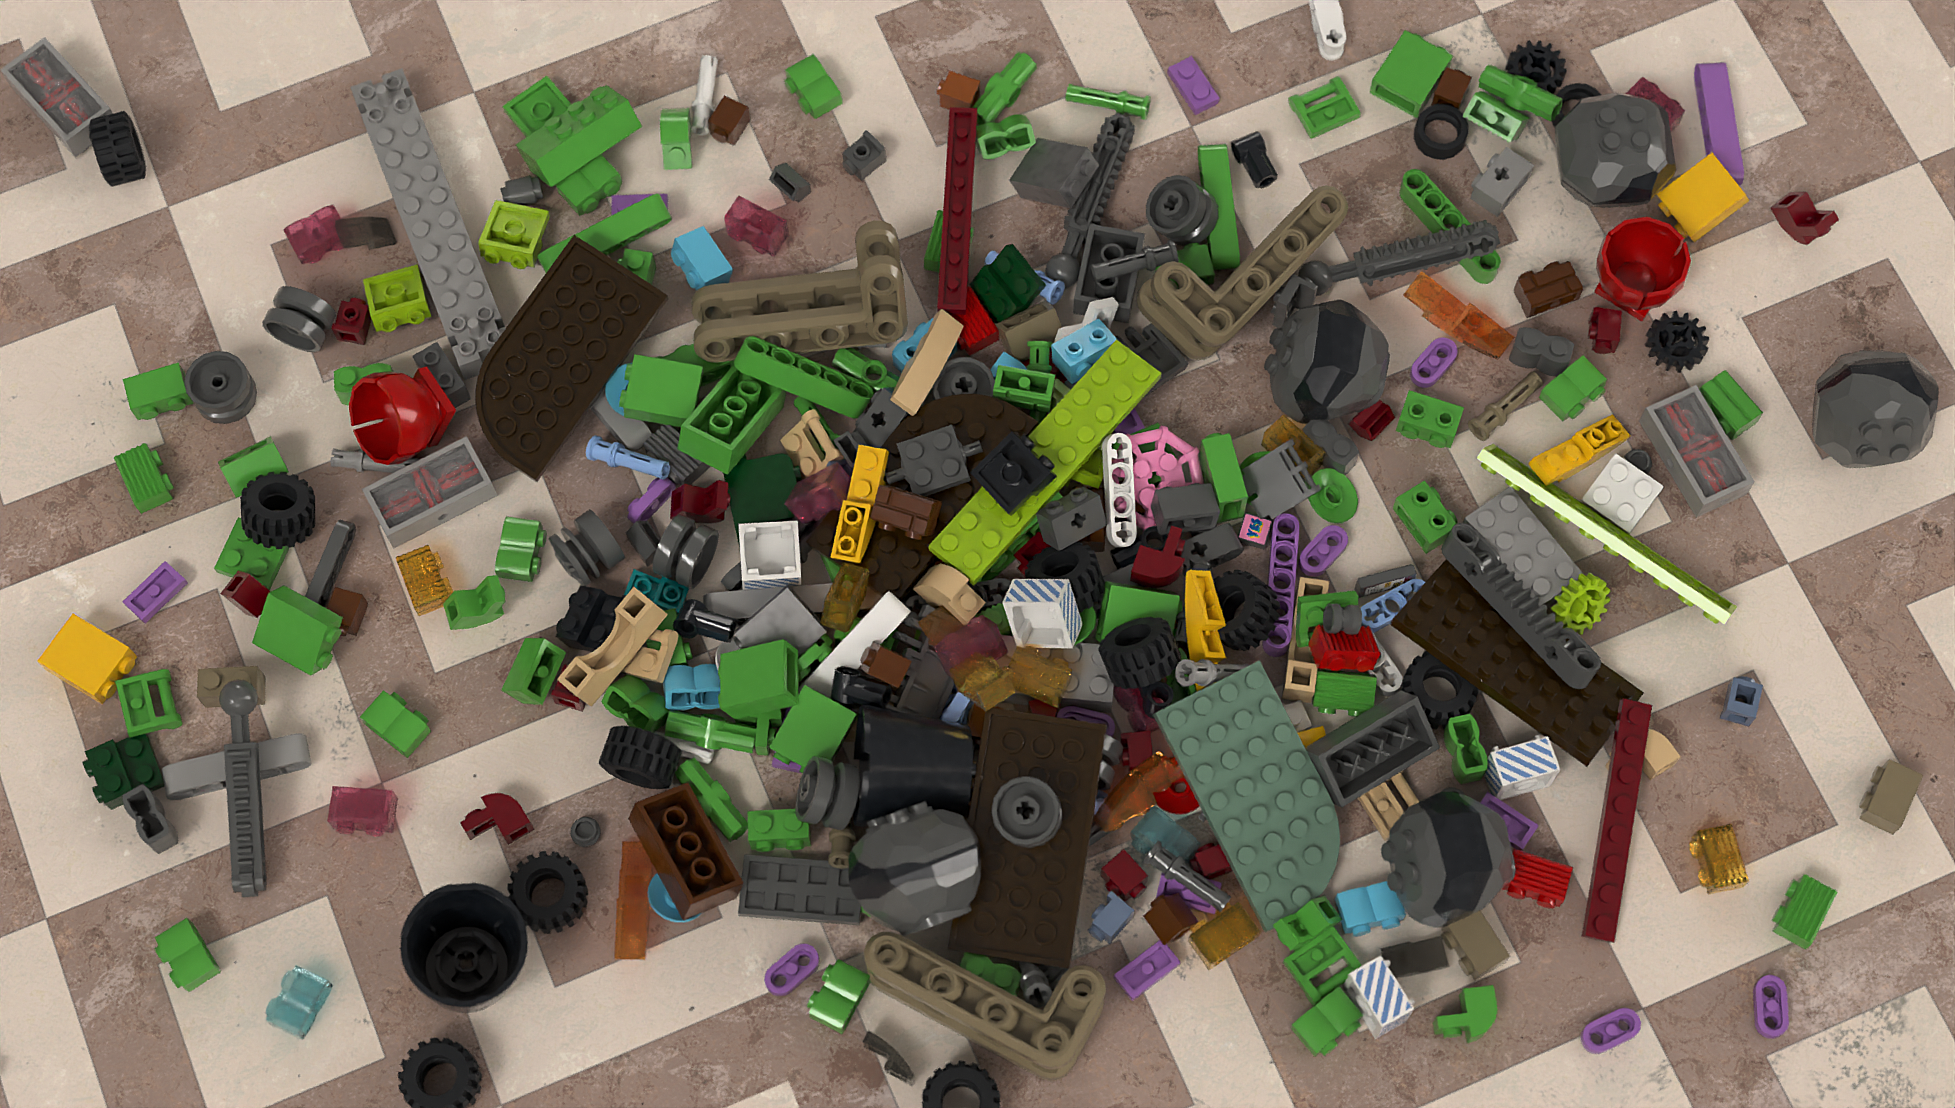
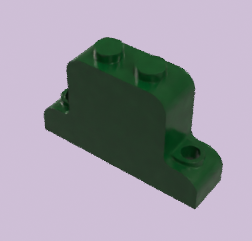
(761, 488)

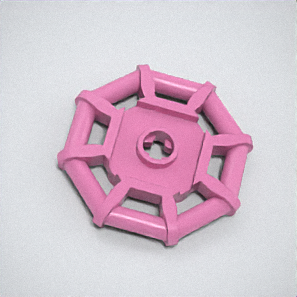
(1160, 462)

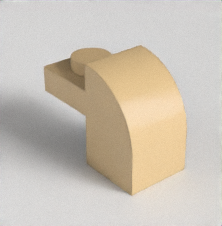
(948, 587)
(1658, 756)

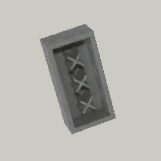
(1373, 747)

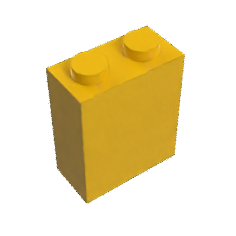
(1701, 198)
(87, 659)

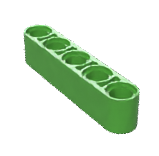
(1216, 180)
(1444, 214)
(617, 229)
(803, 377)

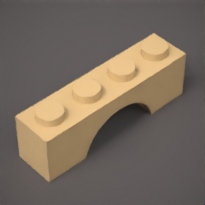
(634, 623)
(1300, 666)

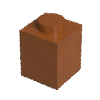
(958, 91)

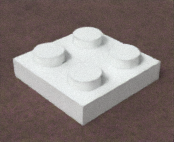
(1622, 493)

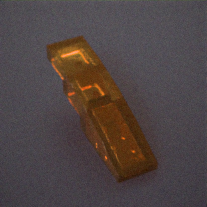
(633, 903)

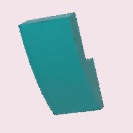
(663, 592)

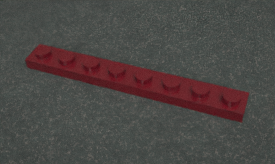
(957, 210)
(1617, 821)

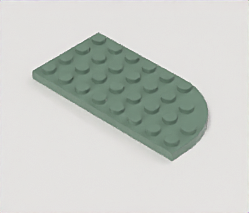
(1256, 790)

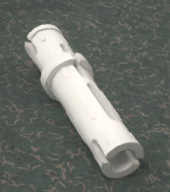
(703, 104)

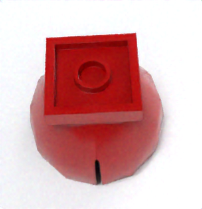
(1641, 265)
(412, 414)

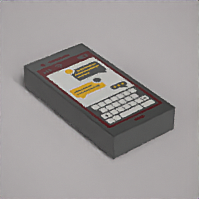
(1384, 580)

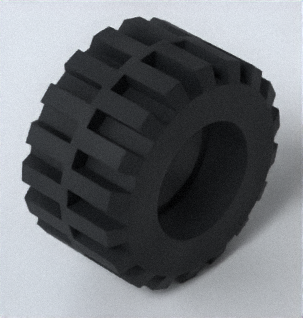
(117, 148)
(278, 493)
(1073, 563)
(1257, 614)
(1139, 652)
(1438, 711)
(640, 757)
(545, 868)
(424, 1060)
(960, 1076)

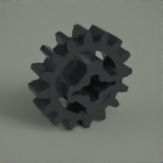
(1536, 65)
(1672, 330)

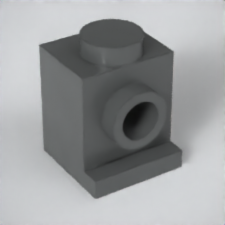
(864, 165)

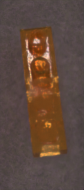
(1456, 319)
(1134, 793)

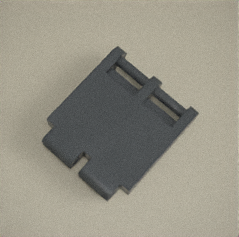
(1278, 481)

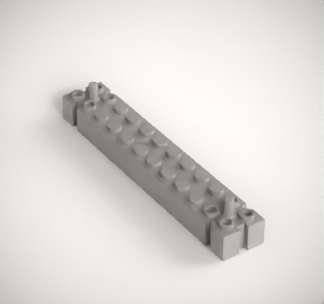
(431, 219)

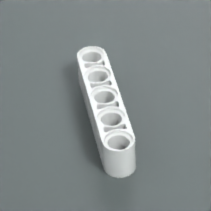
(873, 627)

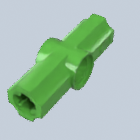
(1004, 88)
(1520, 93)
(859, 367)
(710, 731)
(713, 799)

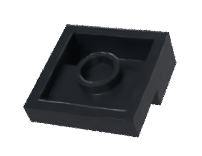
(1014, 472)
(588, 619)

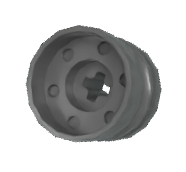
(586, 548)

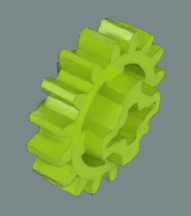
(1581, 602)

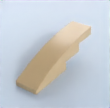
(926, 362)

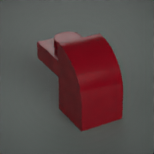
(1801, 219)
(700, 503)
(1160, 568)
(499, 811)

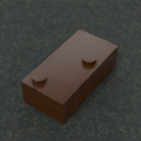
(685, 851)

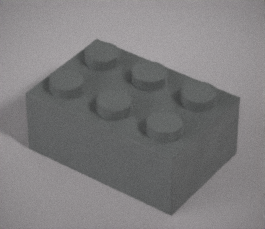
(1101, 246)

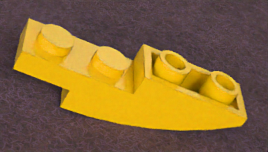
(1579, 451)
(854, 522)

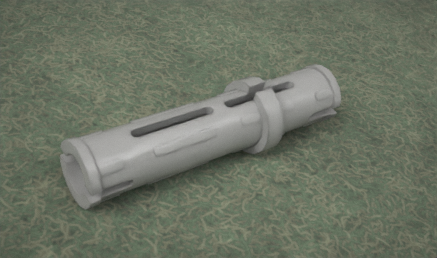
(362, 462)

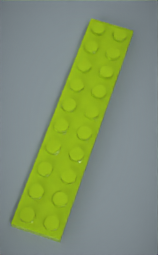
(1068, 439)
(1614, 538)

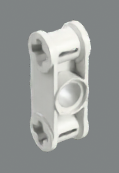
(1328, 27)

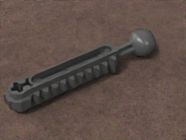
(1088, 208)
(1407, 255)
(244, 792)

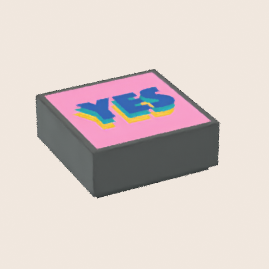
(1254, 531)

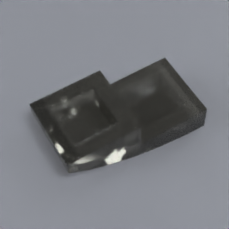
(361, 231)
(1416, 957)
(895, 1064)

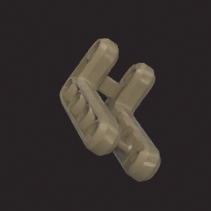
(809, 309)
(1216, 316)
(974, 1005)

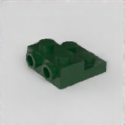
(1007, 284)
(122, 767)

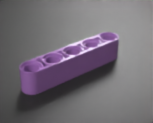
(1718, 117)
(1284, 572)

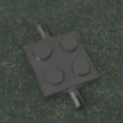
(934, 461)

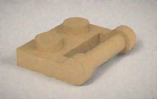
(804, 448)
(653, 663)
(1384, 807)

